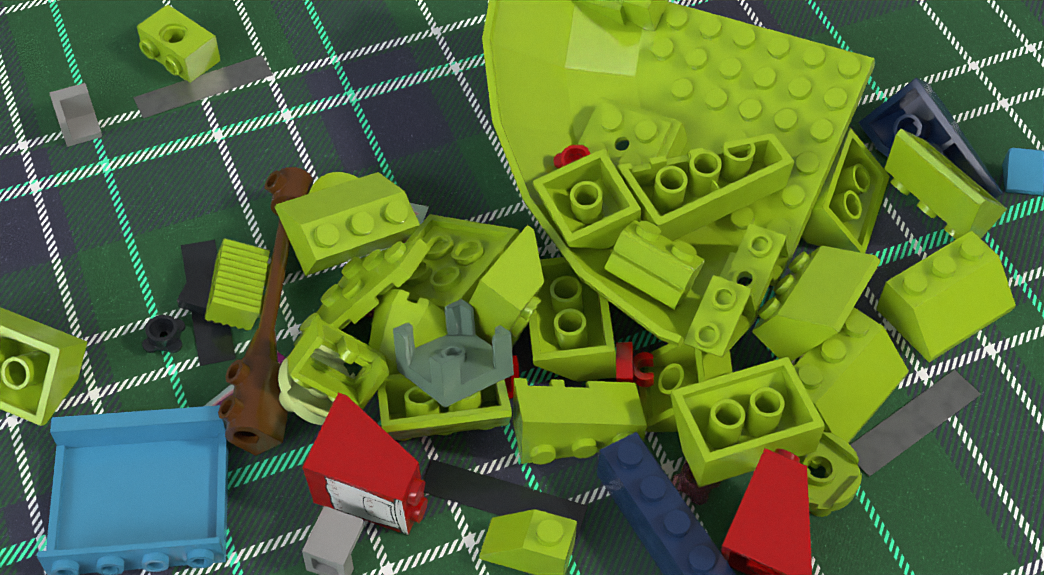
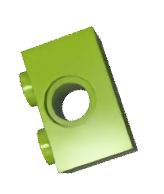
(178, 43)

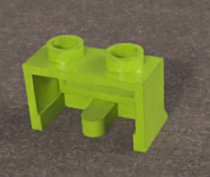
(312, 373)

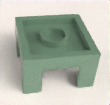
(457, 362)

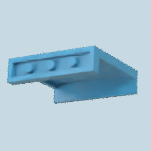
(138, 492)

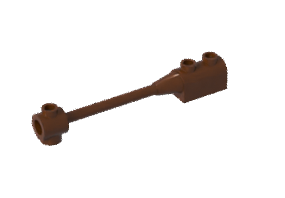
(254, 410)

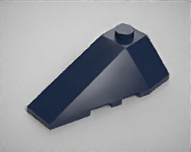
(923, 114)

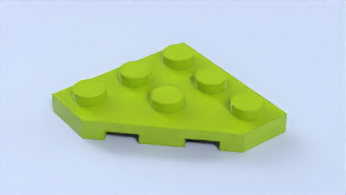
(364, 280)

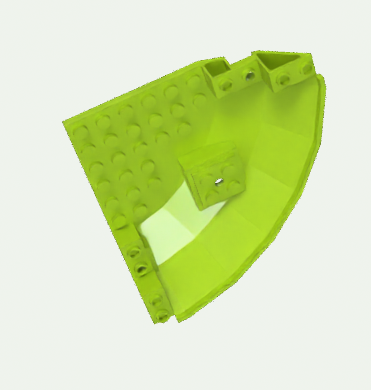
(670, 86)

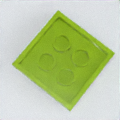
(456, 260)

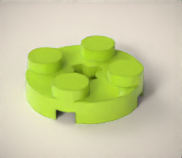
(841, 475)

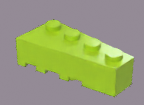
(707, 184)

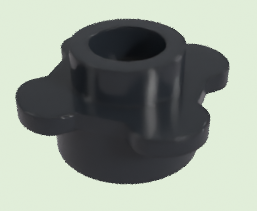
(160, 326)

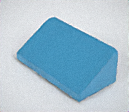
(1024, 171)

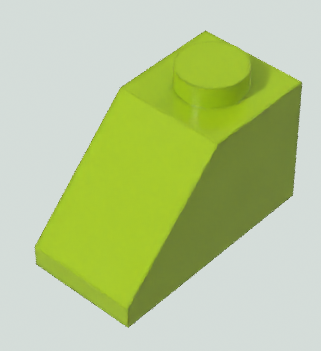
(530, 542)

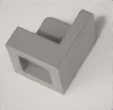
(75, 114)
(332, 543)

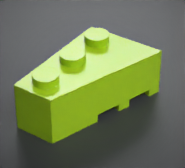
(573, 420)

